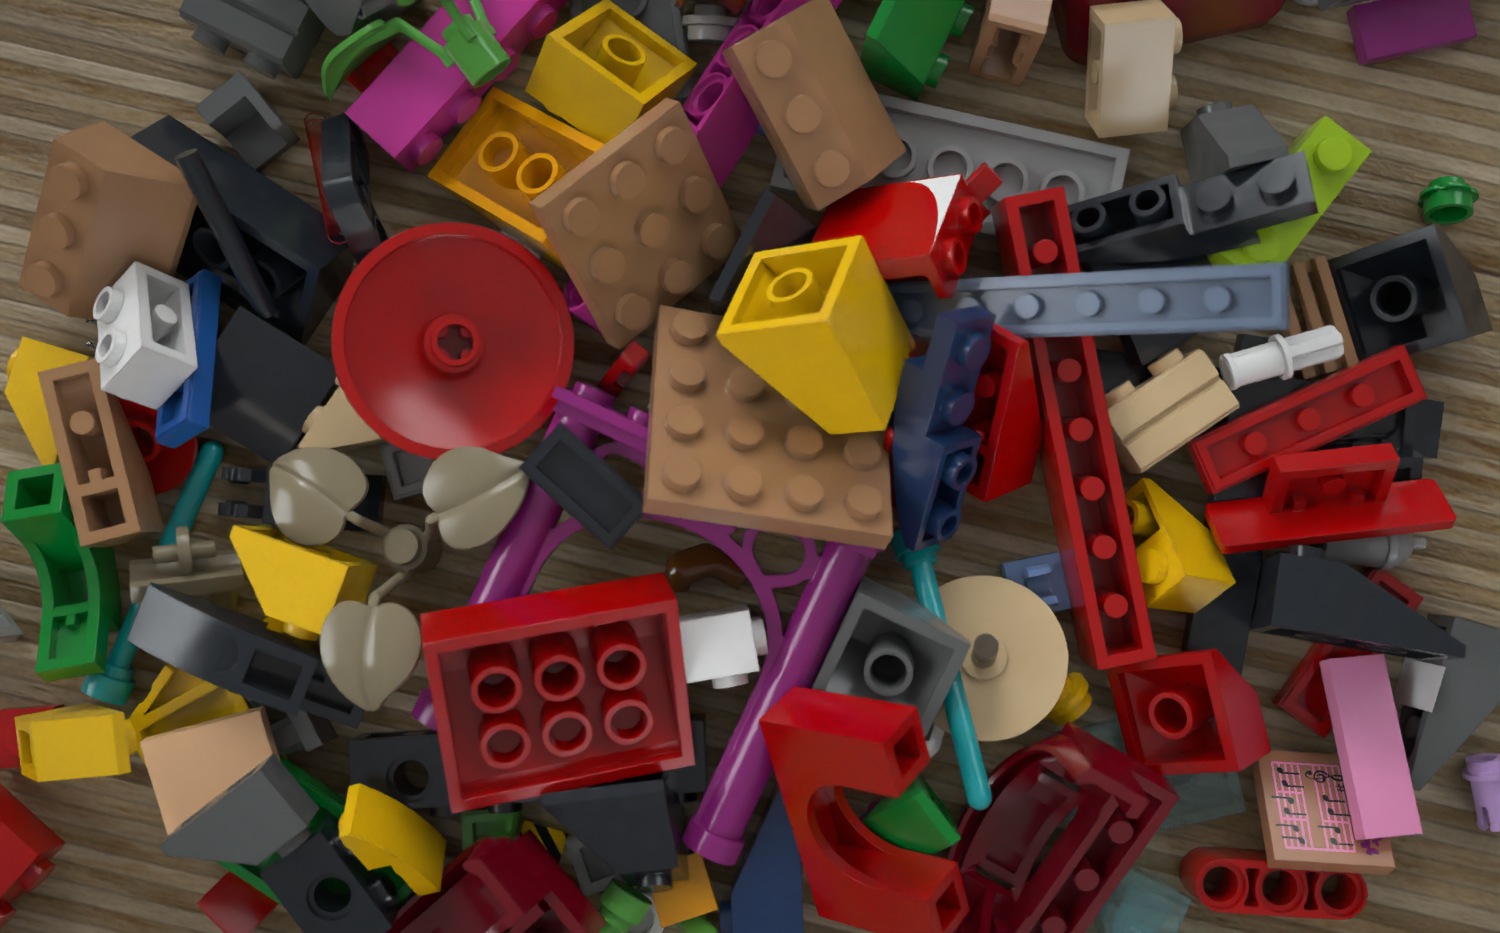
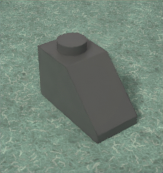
(1228, 140)
(248, 819)

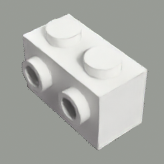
(145, 336)
(722, 645)

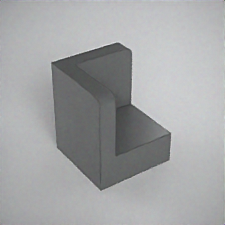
(248, 121)

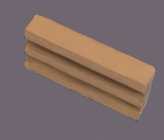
(1330, 308)

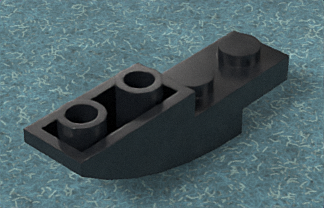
(1201, 218)
(239, 655)

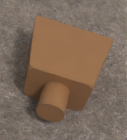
(1008, 39)

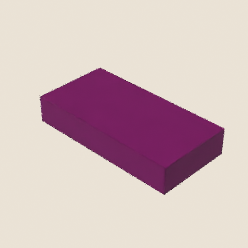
(1408, 27)

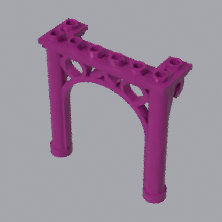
(791, 658)

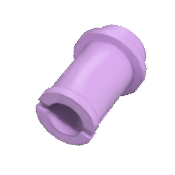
(1484, 778)

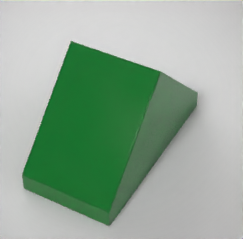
(914, 820)

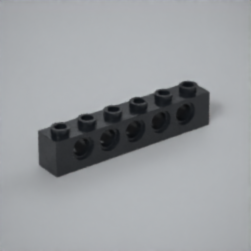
(380, 760)

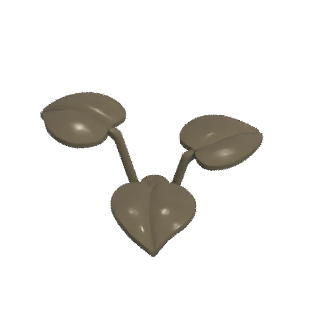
(314, 493)

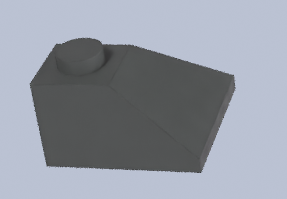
(893, 652)

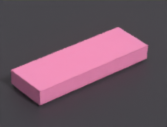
(1370, 747)

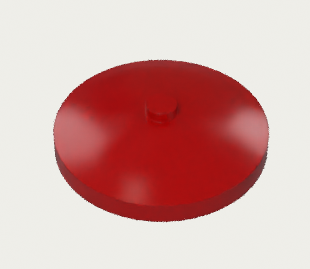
(452, 340)

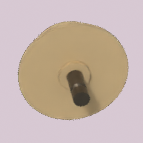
(1014, 655)

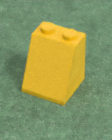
(821, 332)

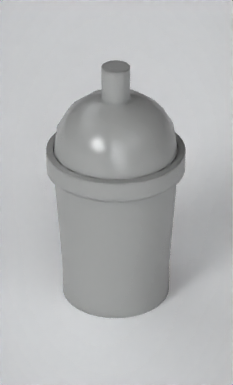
(1375, 552)

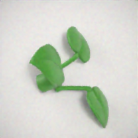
(468, 45)

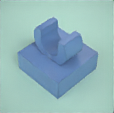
(1041, 575)

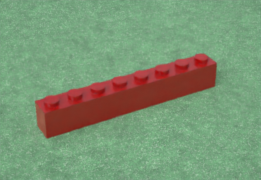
(1078, 449)

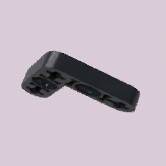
(348, 185)

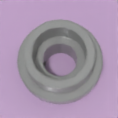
(709, 24)

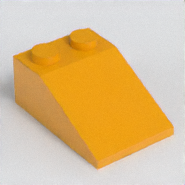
(507, 160)

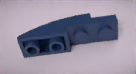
(930, 441)

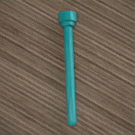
(116, 682)
(955, 703)

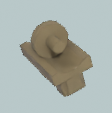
(190, 569)

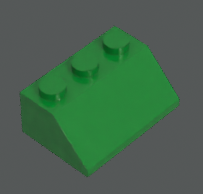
(907, 42)

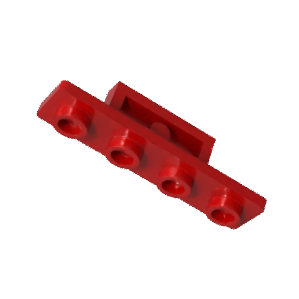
(1329, 499)

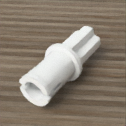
(1281, 356)

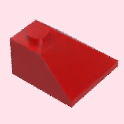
(1188, 714)

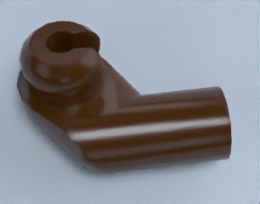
(700, 563)

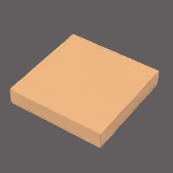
(204, 760)

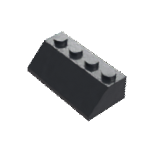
(277, 227)

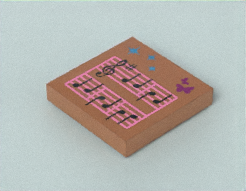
(1309, 817)

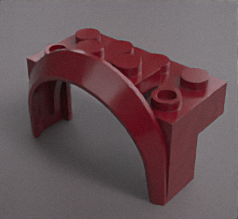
(1032, 793)
(501, 886)

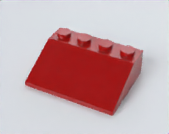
(558, 690)

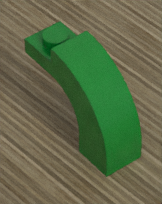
(75, 581)

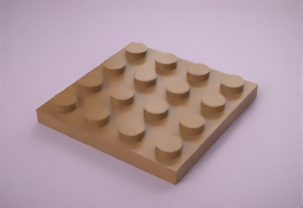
(745, 454)

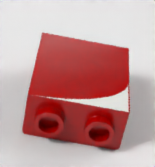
(911, 227)

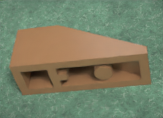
(99, 458)

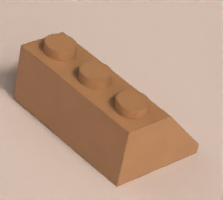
(815, 103)
(100, 213)

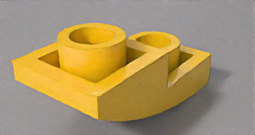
(389, 833)

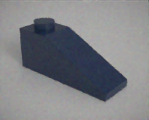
(768, 879)

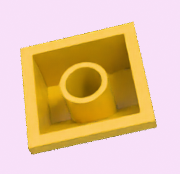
(606, 71)
(299, 580)

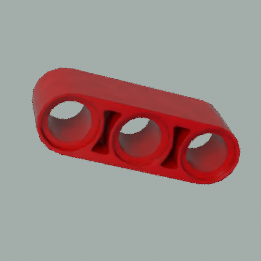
(1242, 883)

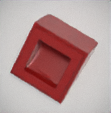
(236, 905)

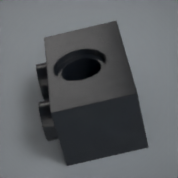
(301, 890)

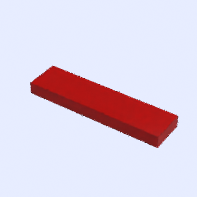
(1306, 418)

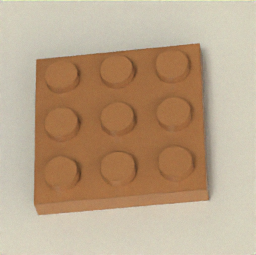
(639, 222)

